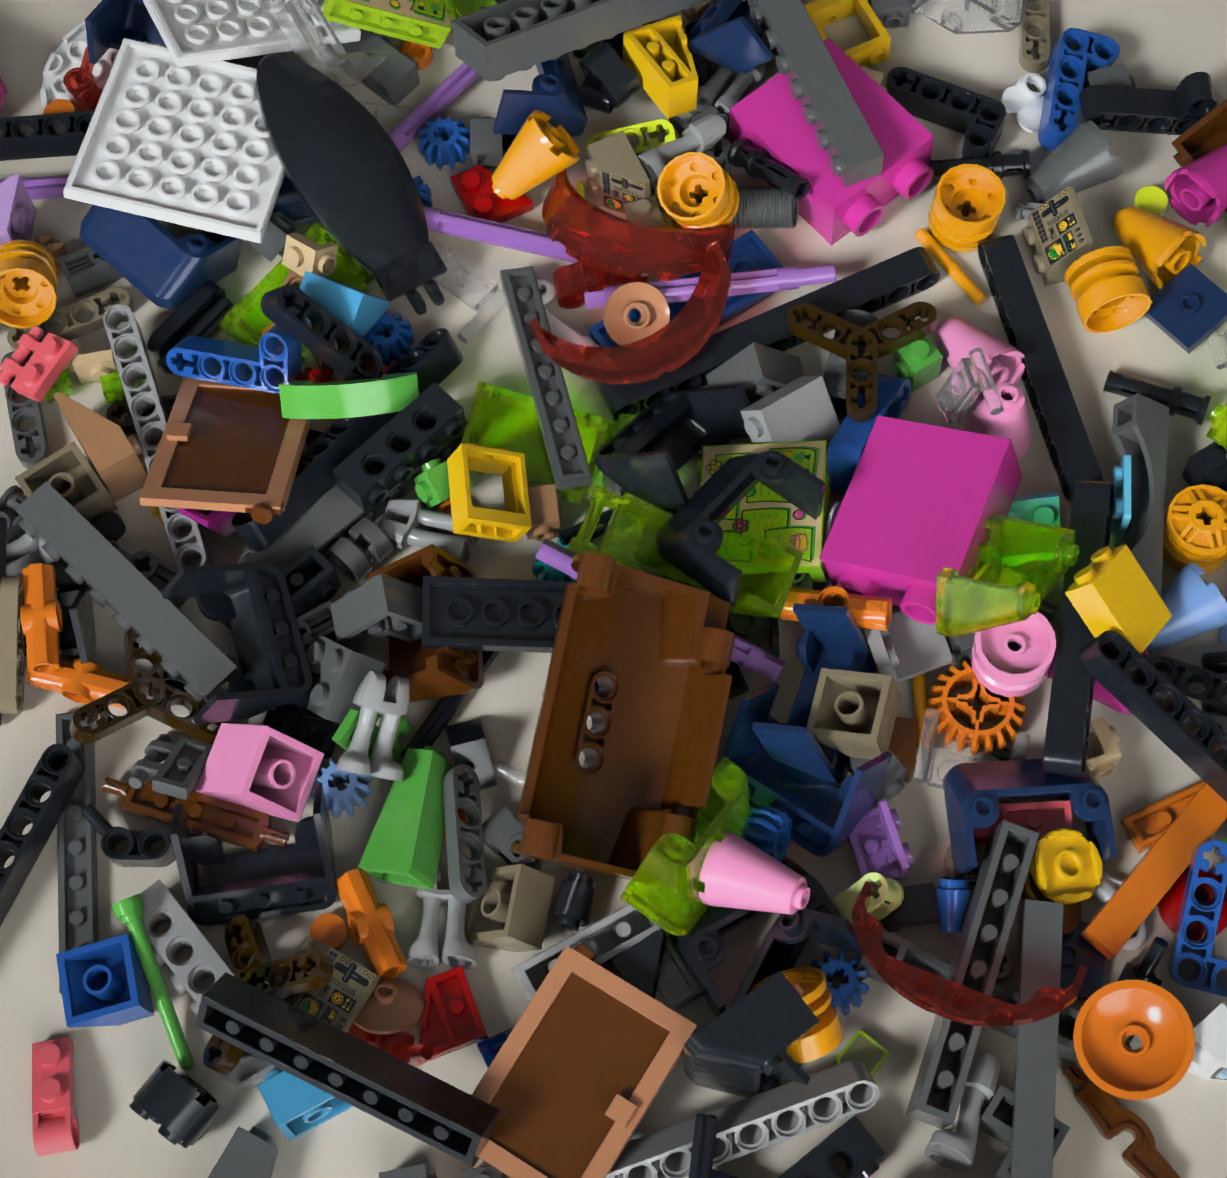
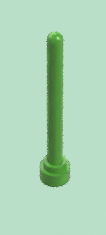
(130, 913)

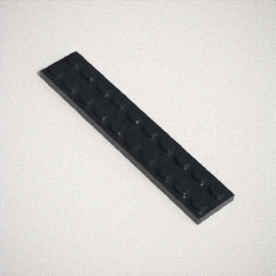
(525, 616)

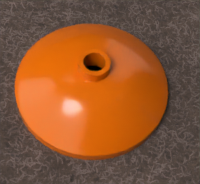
(1137, 1010)

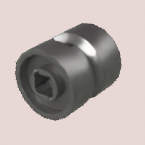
(351, 558)

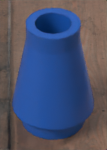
(953, 901)

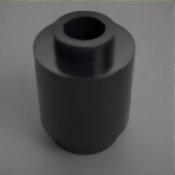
(575, 901)

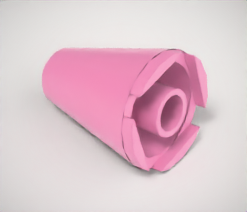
(959, 337)
(1010, 424)
(750, 879)

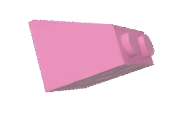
(260, 770)

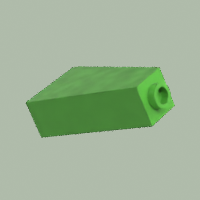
(411, 824)

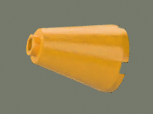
(534, 157)
(1158, 243)

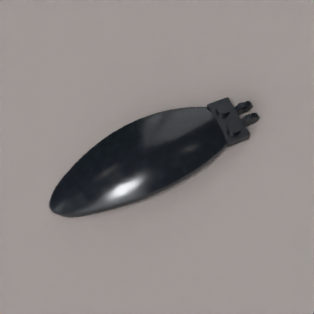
(350, 176)

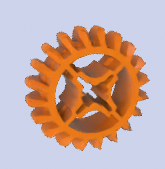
(961, 707)

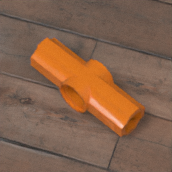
(868, 611)
(41, 618)
(79, 681)
(370, 924)

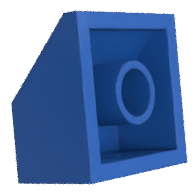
(104, 984)

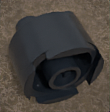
(176, 1104)

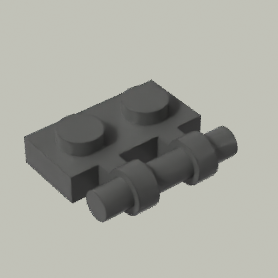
(180, 770)

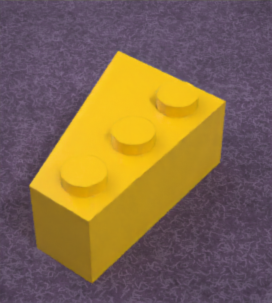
(663, 65)

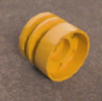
(687, 181)
(966, 207)
(26, 284)
(1107, 289)
(1196, 529)
(829, 1033)

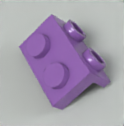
(878, 845)

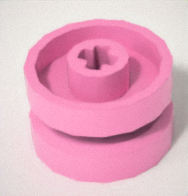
(1014, 656)

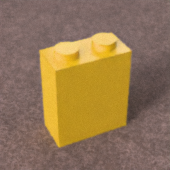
(1118, 598)

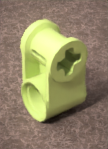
(883, 890)

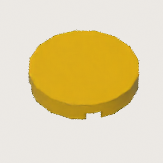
(1066, 866)

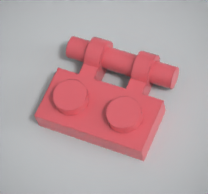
(42, 368)

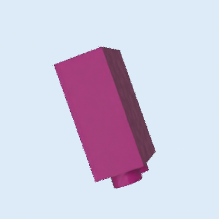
(776, 124)
(917, 509)

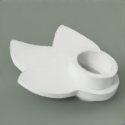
(1026, 100)

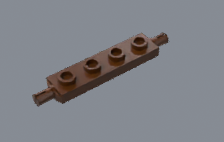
(203, 814)

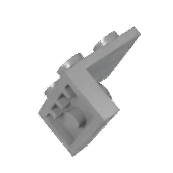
(908, 648)

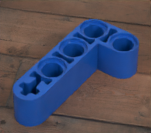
(1070, 59)
(197, 357)
(851, 437)
(1207, 915)

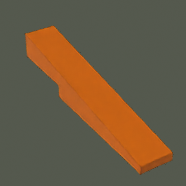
(1155, 873)

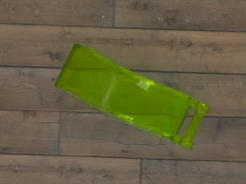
(631, 535)

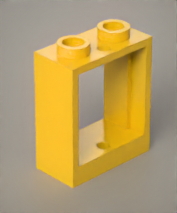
(831, 11)
(486, 522)

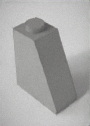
(793, 413)

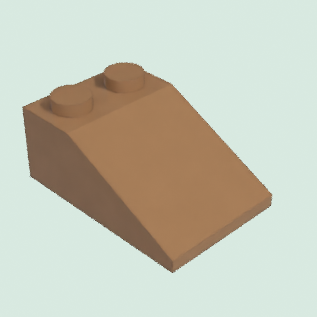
(111, 453)

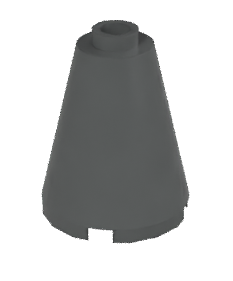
(1078, 162)

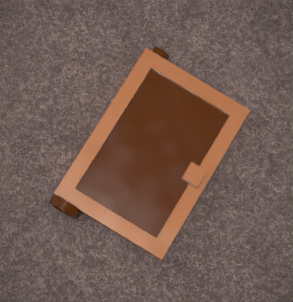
(226, 451)
(578, 1072)

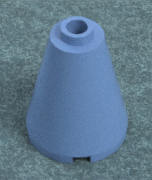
(1194, 606)

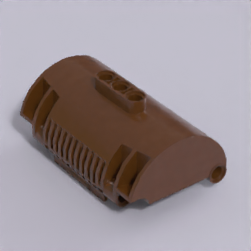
(653, 726)

